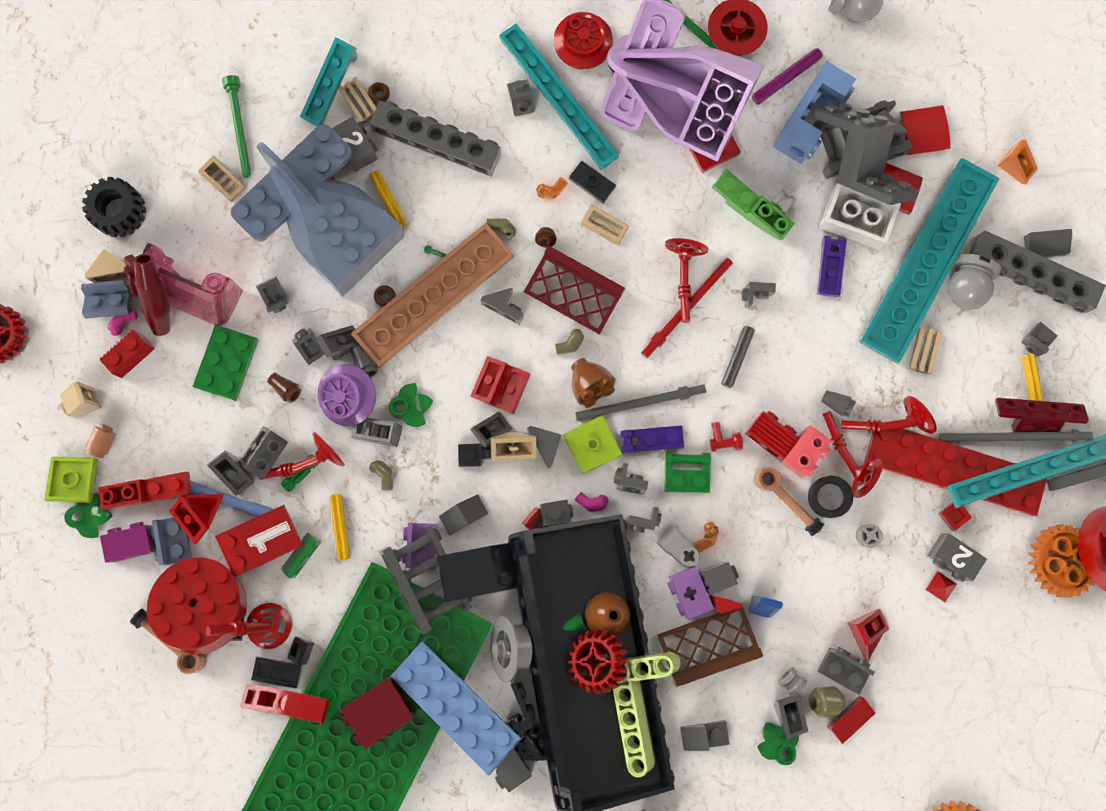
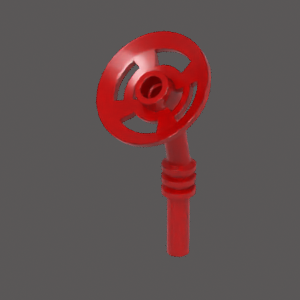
(685, 253)
(915, 417)
(323, 453)
(862, 474)
(261, 627)

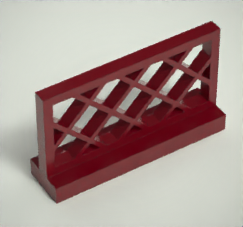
(584, 273)

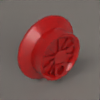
(737, 27)
(583, 40)

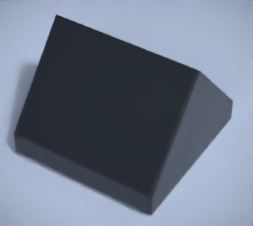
(300, 651)

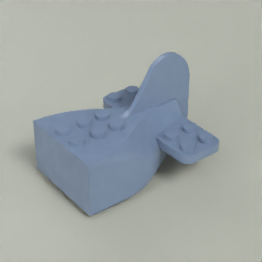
(329, 220)

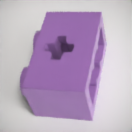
(700, 600)

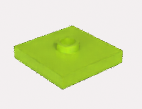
(592, 444)
(71, 479)

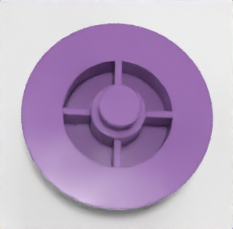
(346, 394)

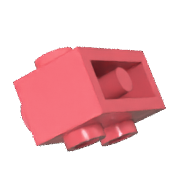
(807, 452)

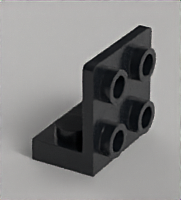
(518, 722)

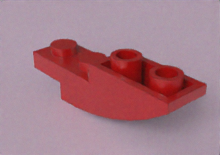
(145, 490)
(285, 703)

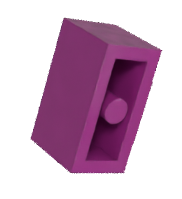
(127, 543)

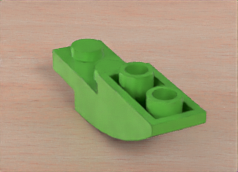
(752, 207)

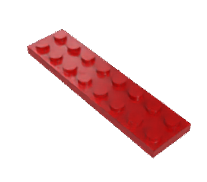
(947, 464)

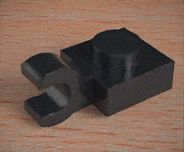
(471, 455)

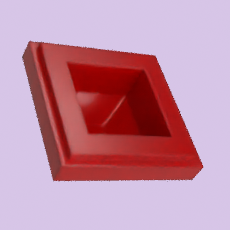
(941, 586)

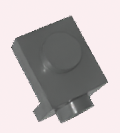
(521, 97)
(273, 295)
(556, 512)
(639, 524)

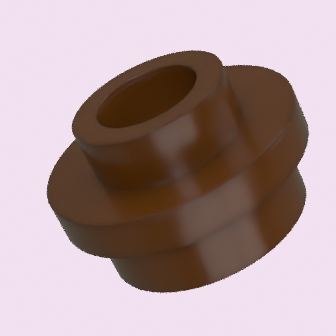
(376, 87)
(545, 237)
(382, 290)

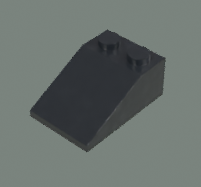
(477, 572)

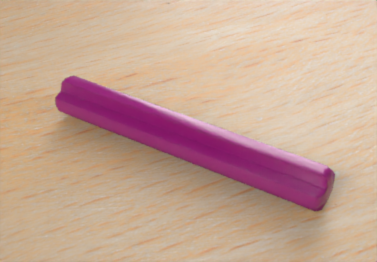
(787, 76)

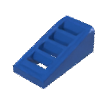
(764, 606)

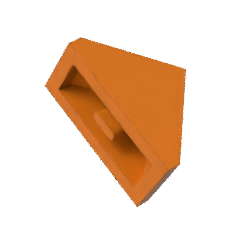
(1019, 162)

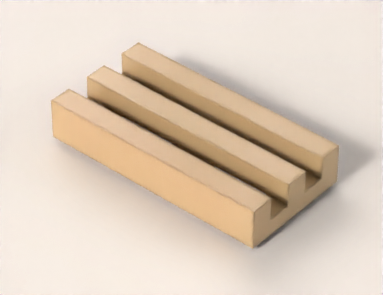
(349, 86)
(593, 209)
(937, 337)

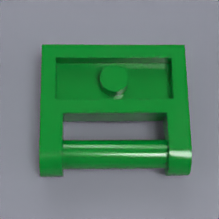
(687, 480)

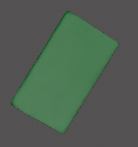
(300, 556)

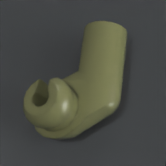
(503, 226)
(572, 344)
(384, 472)

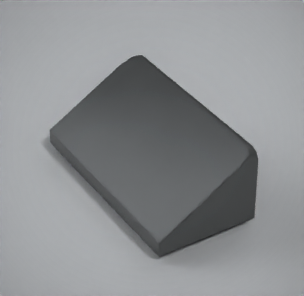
(1049, 242)

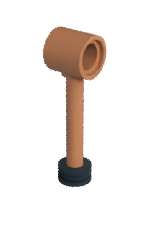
(813, 525)
(140, 619)

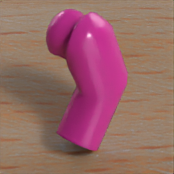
(117, 321)
(593, 504)

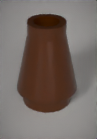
(284, 387)

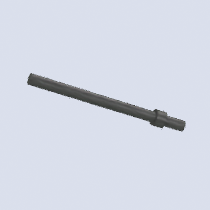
(682, 393)

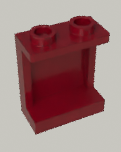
(377, 712)

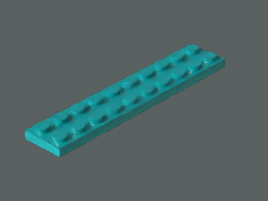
(929, 260)

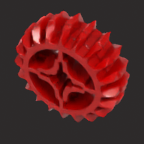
(13, 336)
(579, 663)

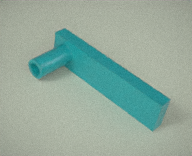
(328, 81)

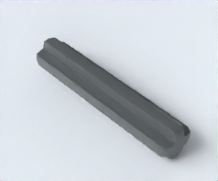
(738, 356)

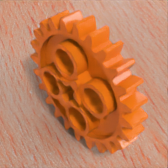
(1057, 579)

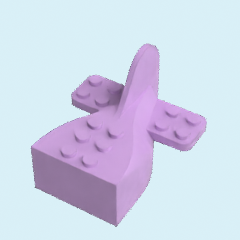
(686, 91)

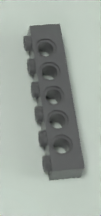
(389, 111)
(1088, 289)

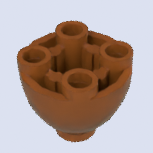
(591, 382)
(598, 613)

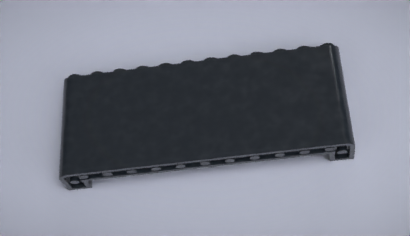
(581, 733)

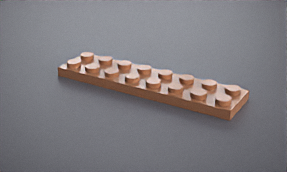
(432, 295)

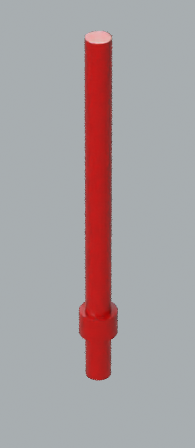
(659, 338)

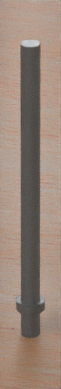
(1074, 436)

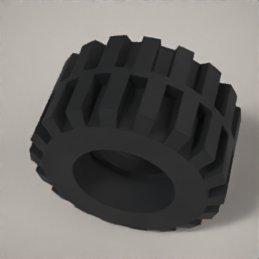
(102, 195)

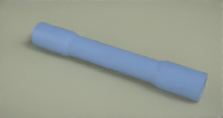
(252, 508)

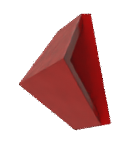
(196, 513)
(868, 631)

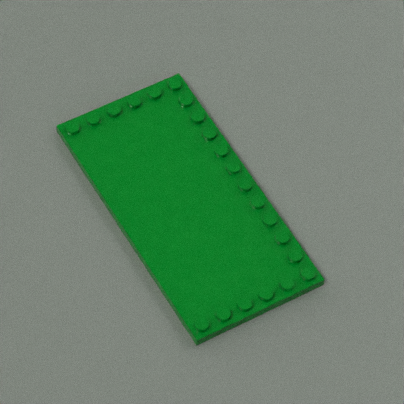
(322, 763)

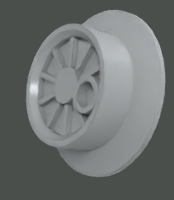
(509, 648)

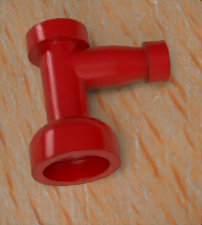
(719, 443)

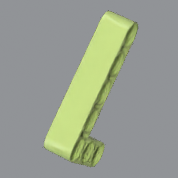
(636, 706)

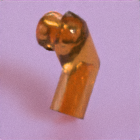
(551, 192)
(709, 539)

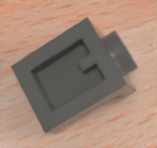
(760, 289)
(1039, 339)
(307, 345)

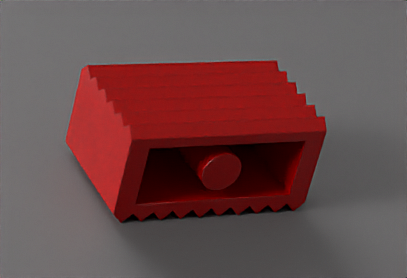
(127, 354)
(772, 435)

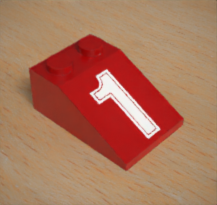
(259, 540)

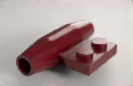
(149, 288)

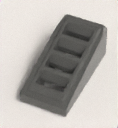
(390, 435)

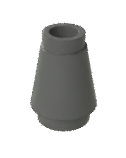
(363, 360)
(838, 402)

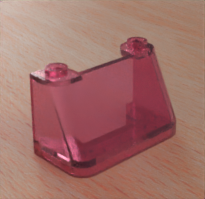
(210, 302)

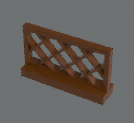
(718, 664)

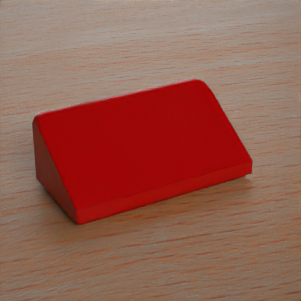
(724, 605)
(851, 719)

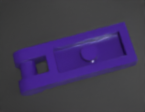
(831, 267)
(653, 439)

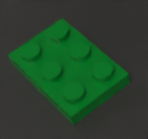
(225, 362)

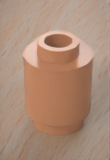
(100, 441)

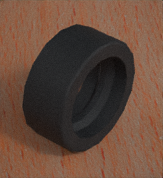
(847, 499)

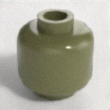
(826, 701)

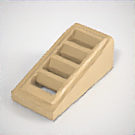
(208, 166)

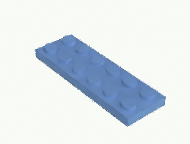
(456, 708)

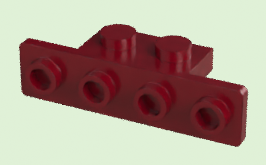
(1040, 415)

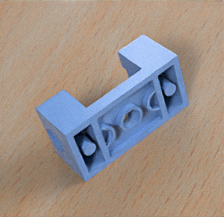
(801, 139)

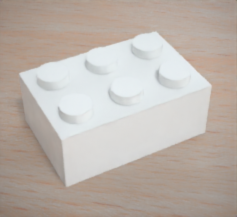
(858, 217)

